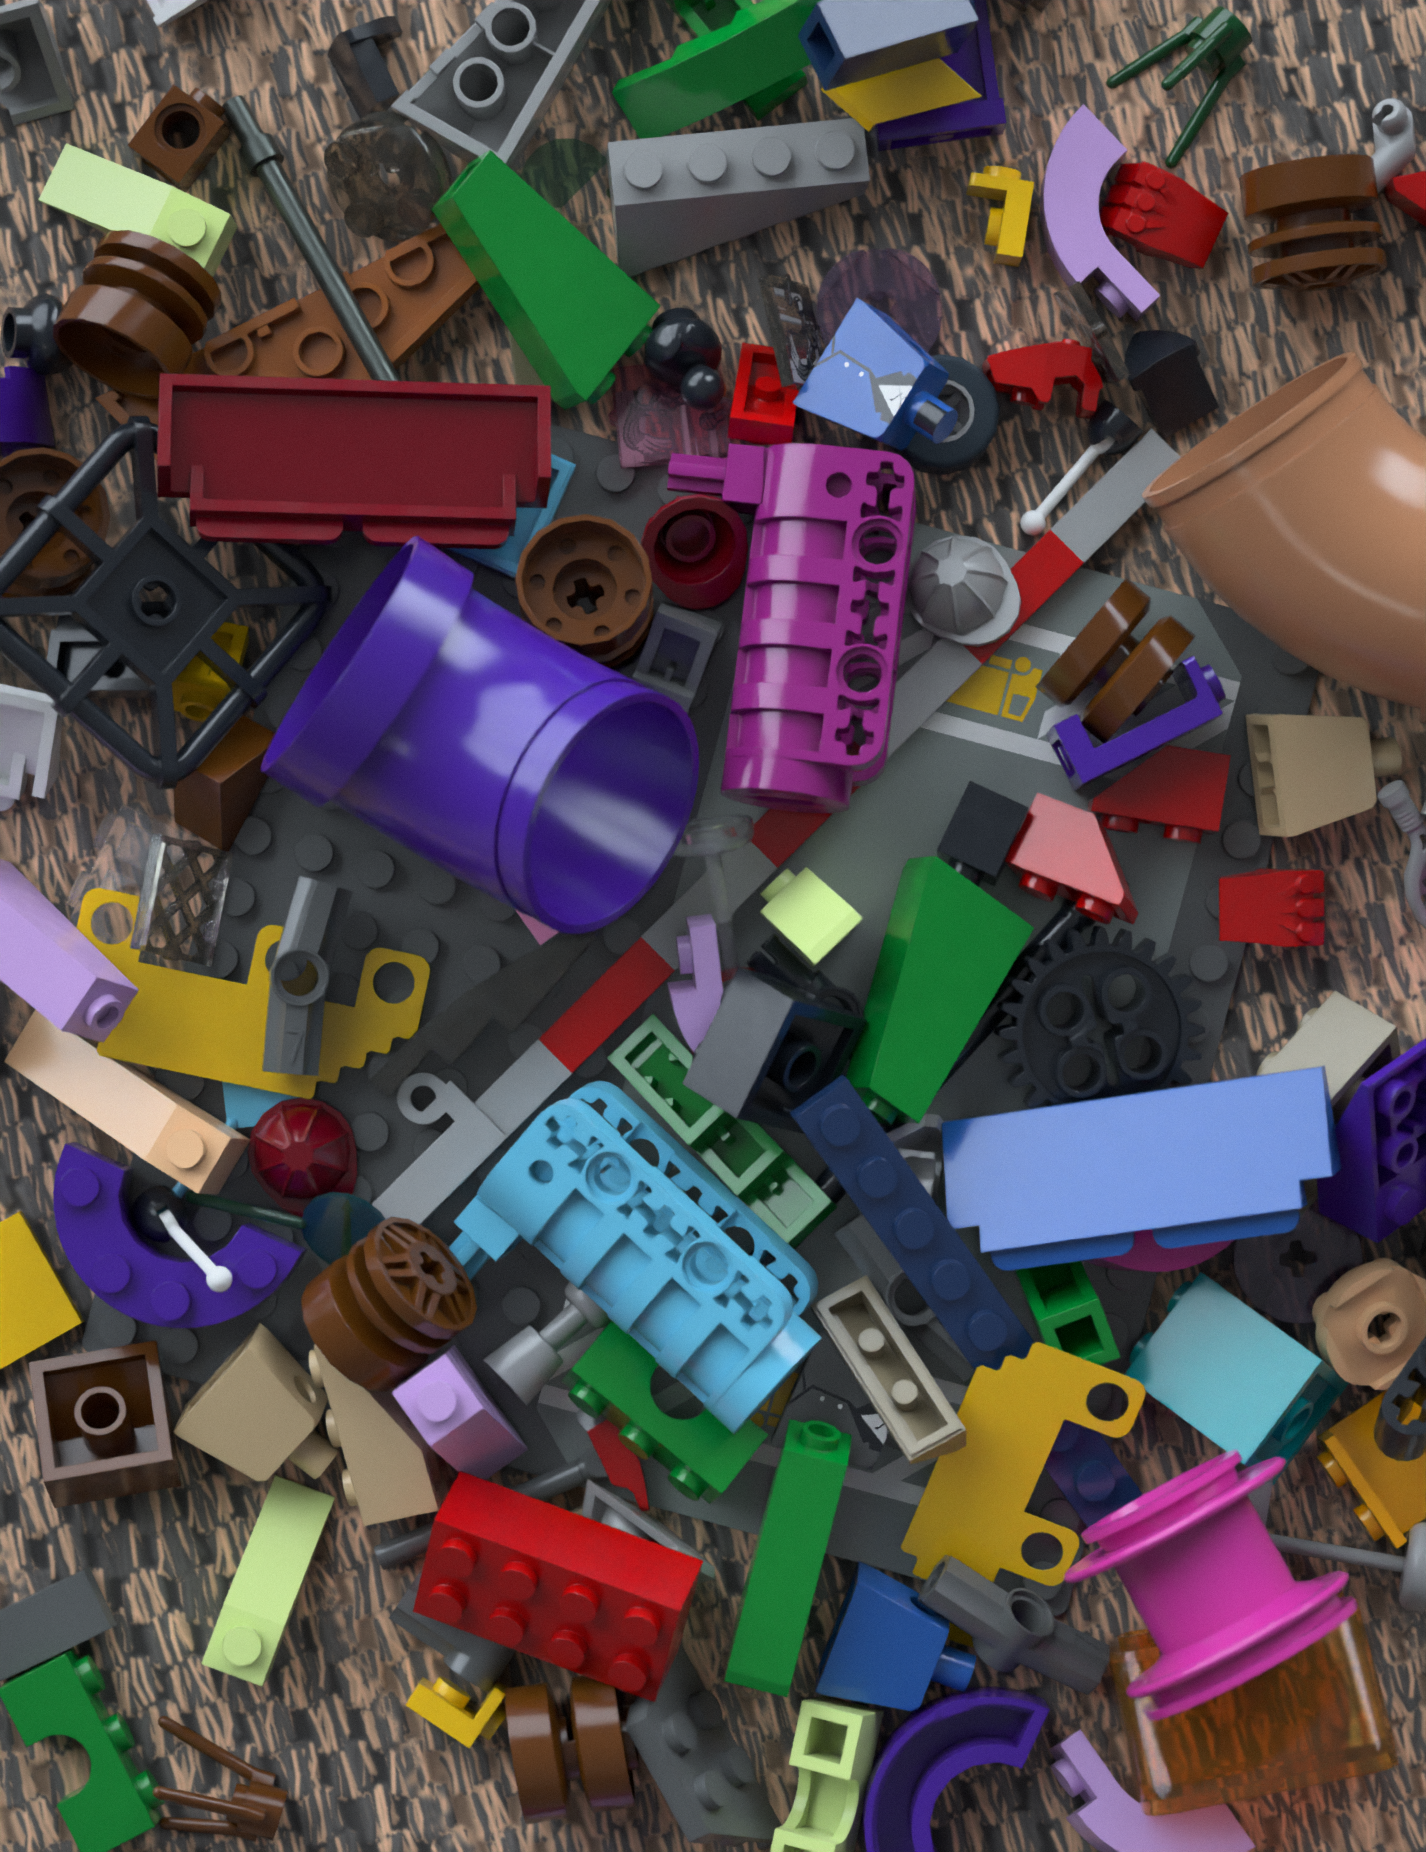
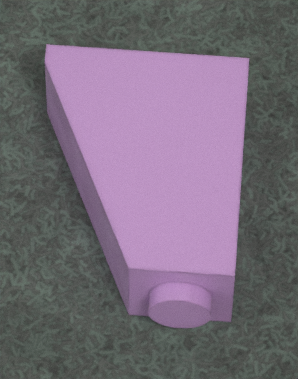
(459, 1416)

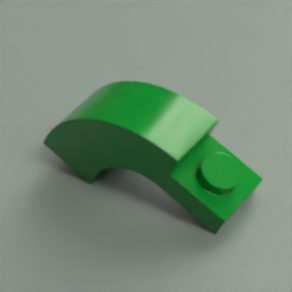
(1068, 1311)

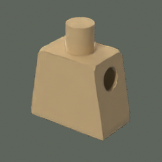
(1314, 769)
(259, 1412)

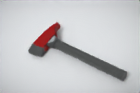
(602, 1462)

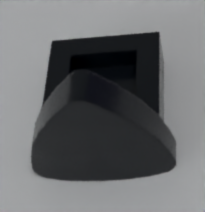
(362, 67)
(1168, 379)

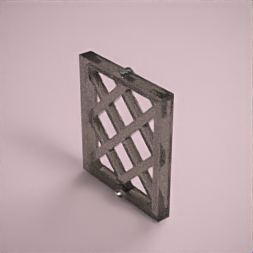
(150, 901)

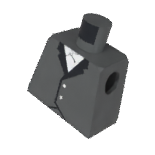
(832, 1395)

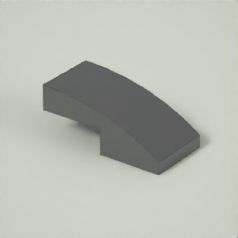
(51, 1622)

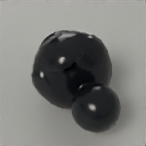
(29, 335)
(687, 355)

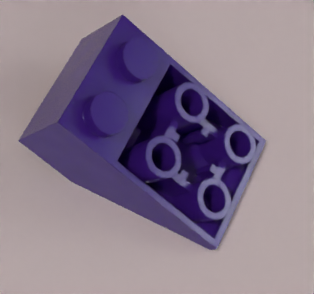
(1381, 1151)

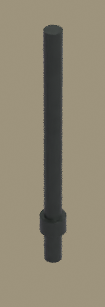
(264, 161)

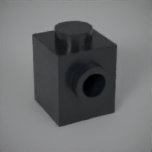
(981, 834)

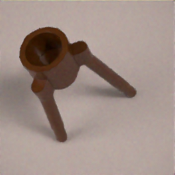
(253, 1808)

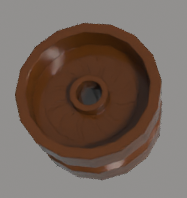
(1116, 662)

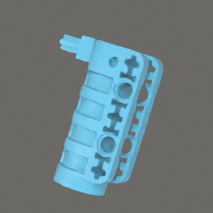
(649, 1249)

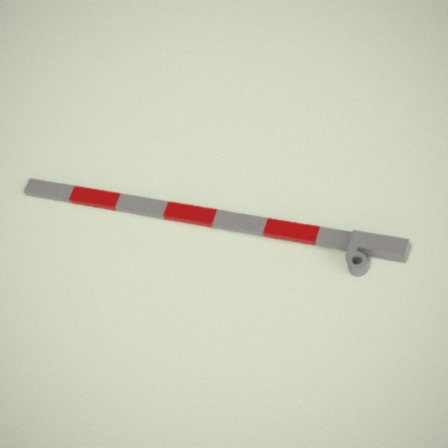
(653, 958)

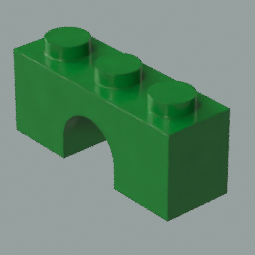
(698, 1451)
(65, 1700)

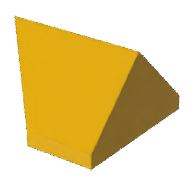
(902, 93)

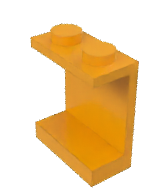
(1387, 1488)

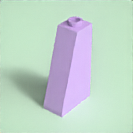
(56, 964)

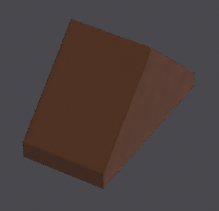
(225, 786)

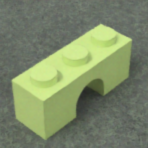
(834, 1761)

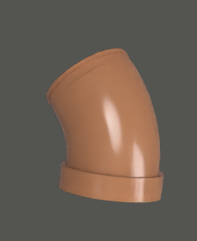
(1314, 527)

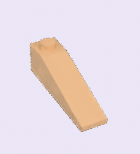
(129, 1106)

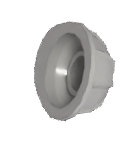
(963, 591)

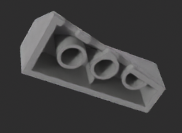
(501, 76)
(726, 185)

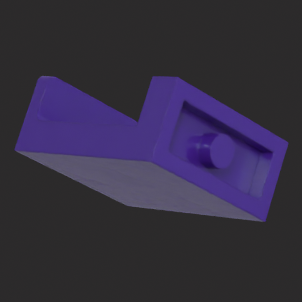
(961, 120)
(1085, 764)

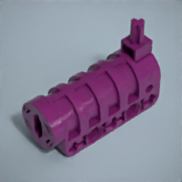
(809, 615)

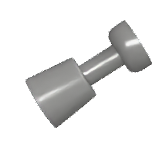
(532, 1357)

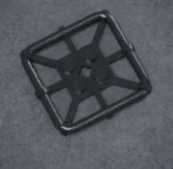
(150, 645)

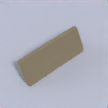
(890, 1372)

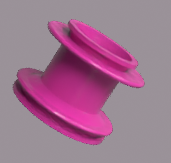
(1209, 1584)

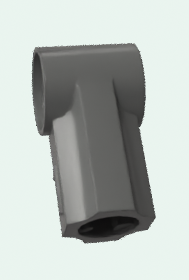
(465, 1653)

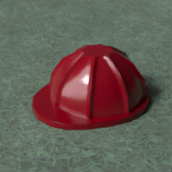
(696, 550)
(302, 1153)

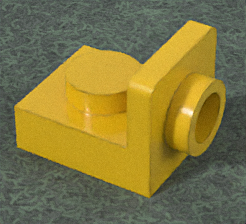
(1007, 224)
(198, 687)
(446, 1708)

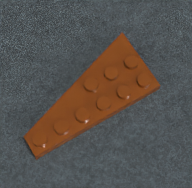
(401, 294)

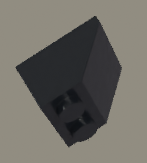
(771, 1049)

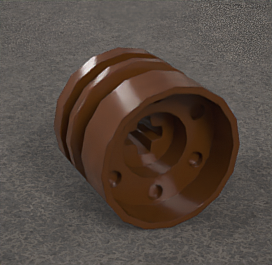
(1312, 222)
(136, 313)
(24, 482)
(591, 560)
(388, 1304)

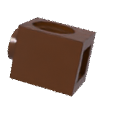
(180, 165)

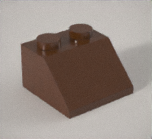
(104, 1424)

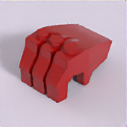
(1161, 215)
(1034, 370)
(1273, 907)

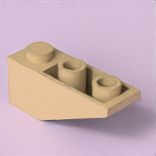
(387, 1459)

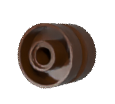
(555, 1750)

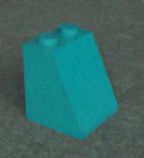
(1234, 1374)

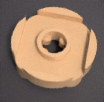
(1350, 1306)

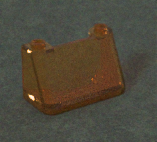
(1278, 1732)

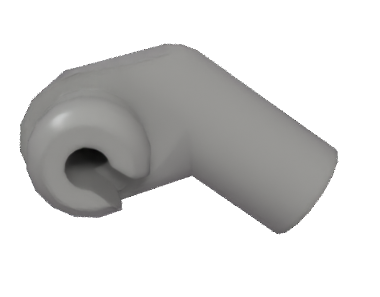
(1392, 139)

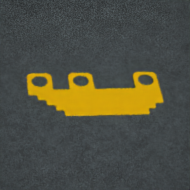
(219, 1025)
(981, 1491)

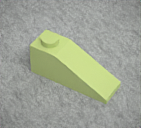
(124, 199)
(808, 914)
(268, 1581)

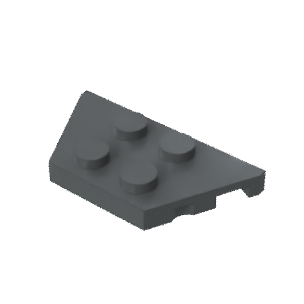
(699, 1763)

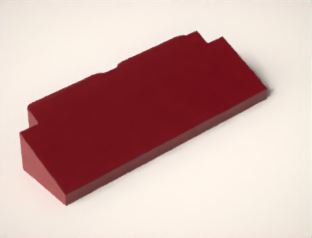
(353, 455)

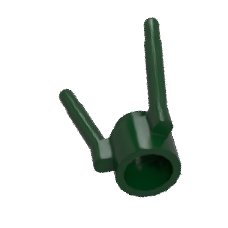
(1211, 46)

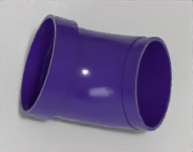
(491, 748)

